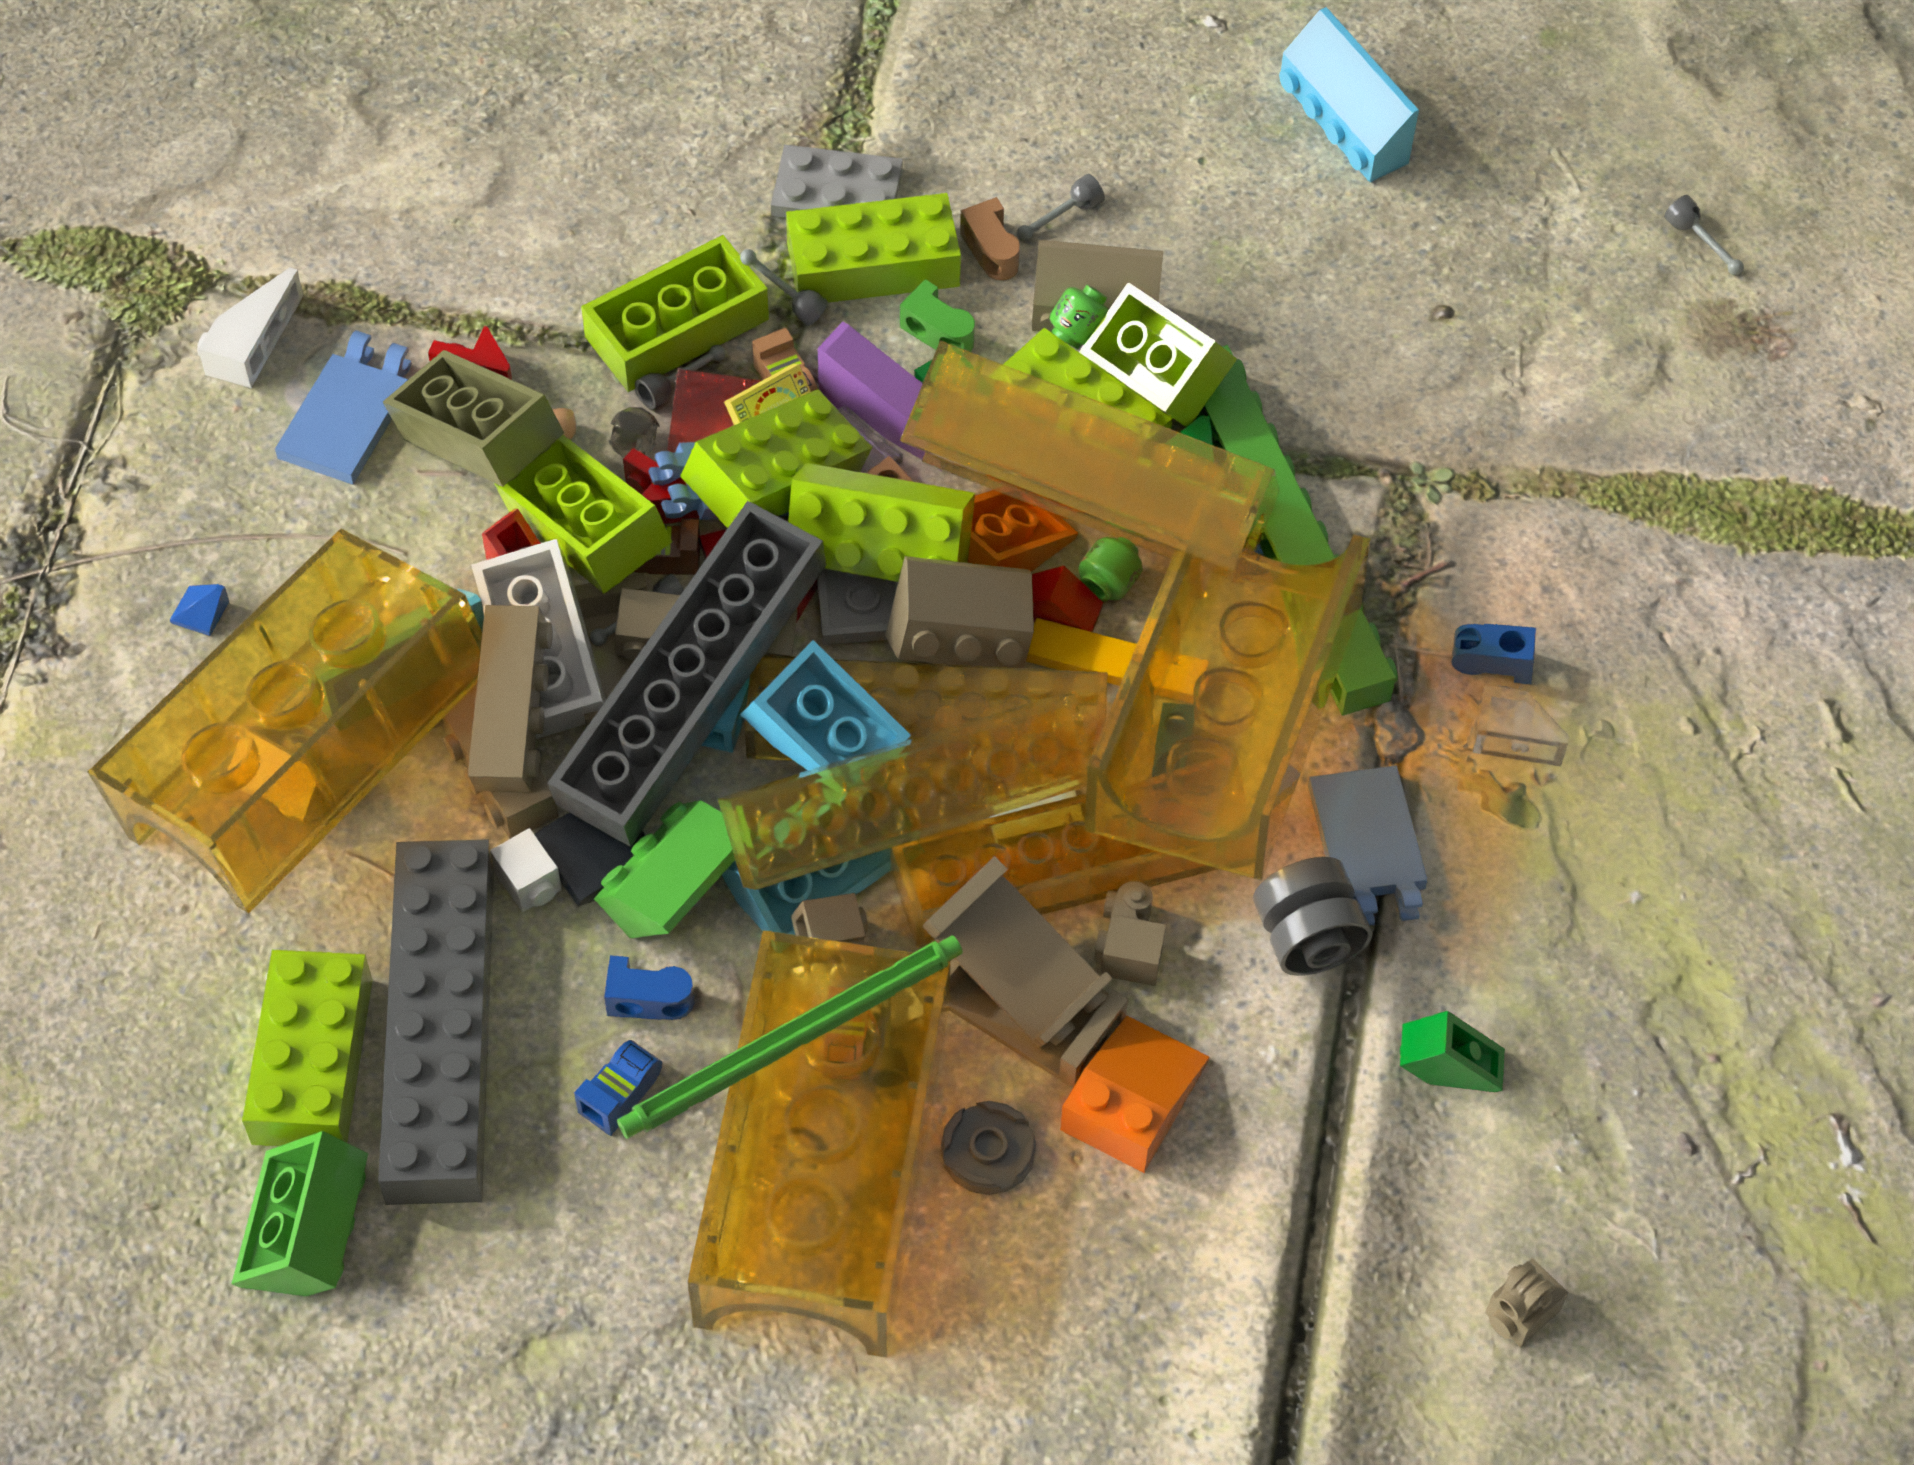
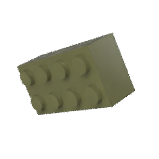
(474, 417)

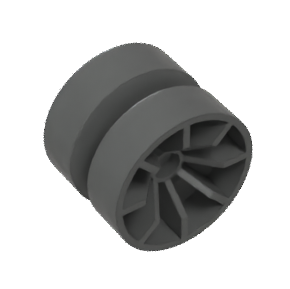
(1312, 916)

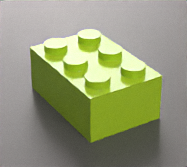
(1158, 355)

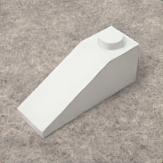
(249, 331)

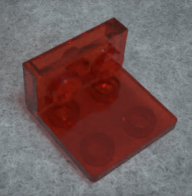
(700, 405)

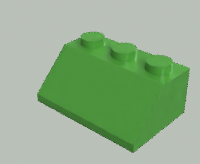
(668, 870)
(301, 1216)

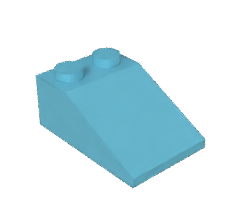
(821, 713)

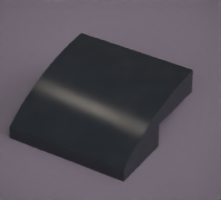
(582, 855)

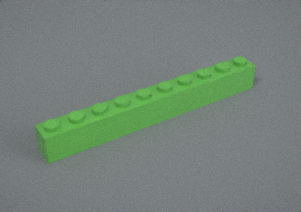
(1295, 535)

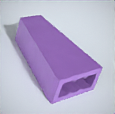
(868, 383)

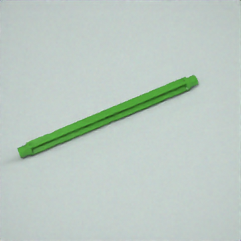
(789, 1037)

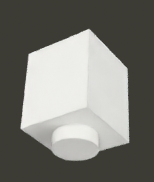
(526, 870)

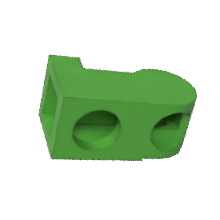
(934, 320)

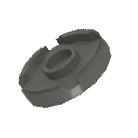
(988, 1148)

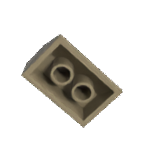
(1100, 266)
(962, 614)

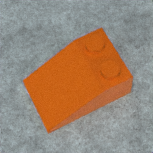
(1015, 533)
(1132, 1093)

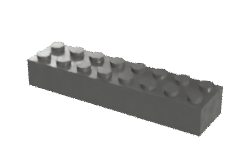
(688, 673)
(437, 1024)

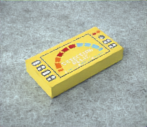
(768, 394)

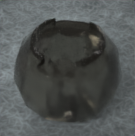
(634, 429)

